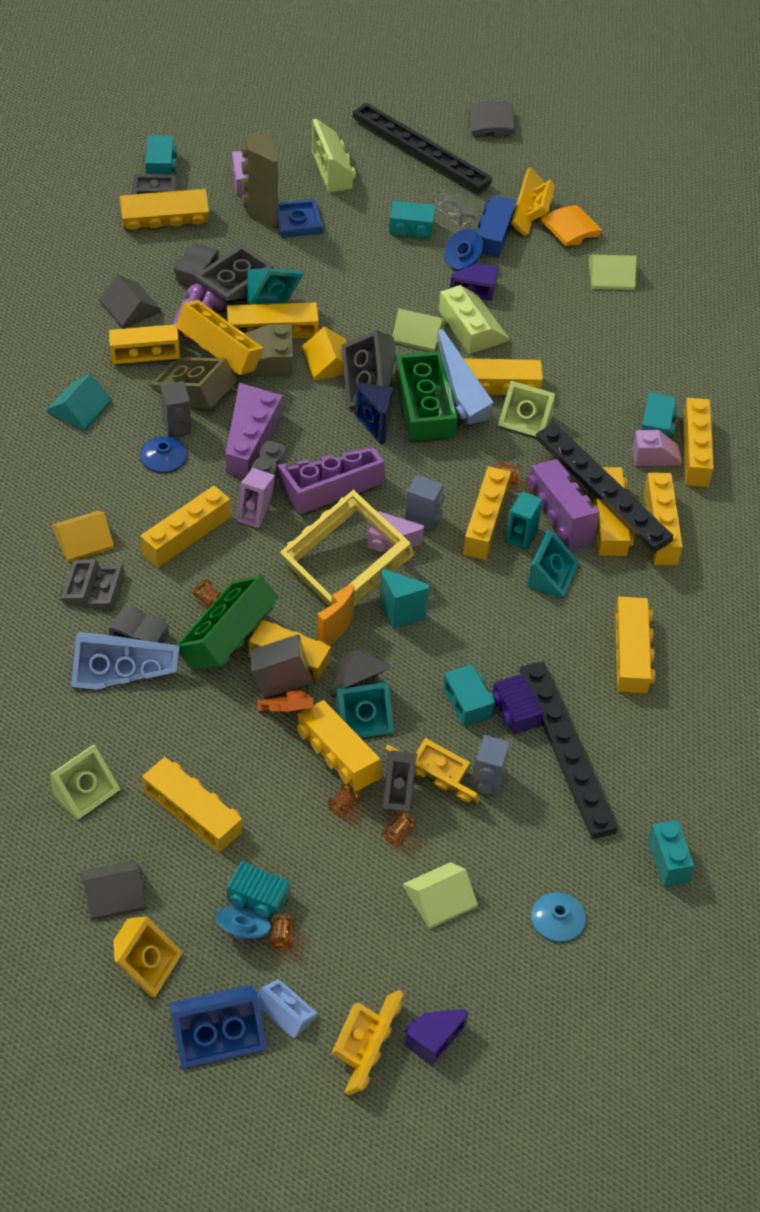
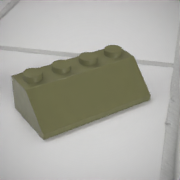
(260, 178)

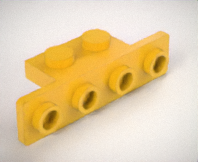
(532, 201)
(444, 768)
(362, 1039)

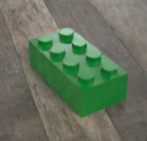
(425, 396)
(227, 623)

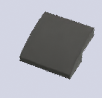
(492, 117)
(153, 183)
(92, 584)

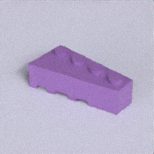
(252, 425)
(328, 480)
(564, 505)

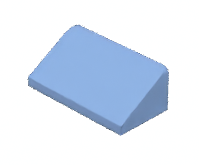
(286, 1008)

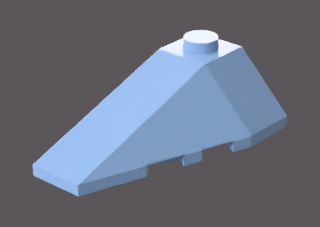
(468, 394)
(114, 660)

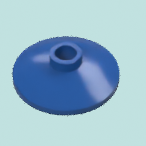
(463, 249)
(163, 454)

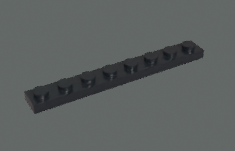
(422, 147)
(605, 487)
(570, 753)

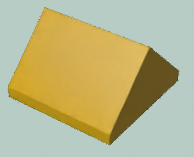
(324, 354)
(83, 536)

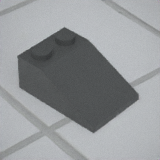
(229, 274)
(368, 361)

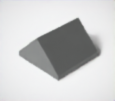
(128, 302)
(280, 666)
(357, 668)
(113, 890)

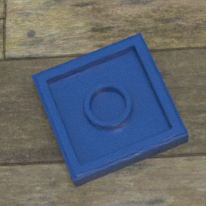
(299, 218)

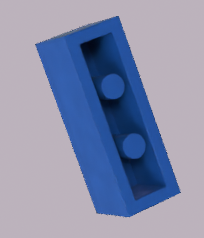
(496, 224)

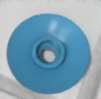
(242, 922)
(555, 926)

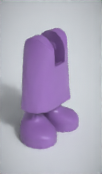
(208, 298)

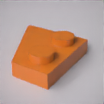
(293, 701)

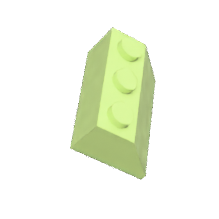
(331, 158)
(470, 319)

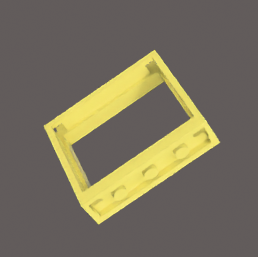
(328, 522)

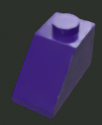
(478, 279)
(434, 1033)

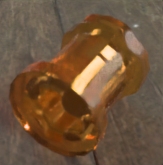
(515, 470)
(208, 595)
(344, 800)
(399, 828)
(282, 932)

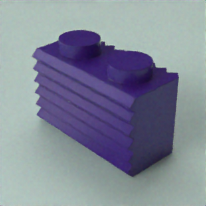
(517, 704)

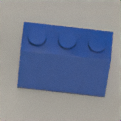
(217, 1026)

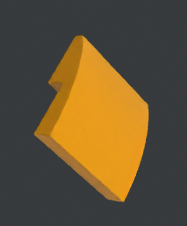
(571, 225)
(336, 618)

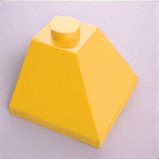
(145, 953)

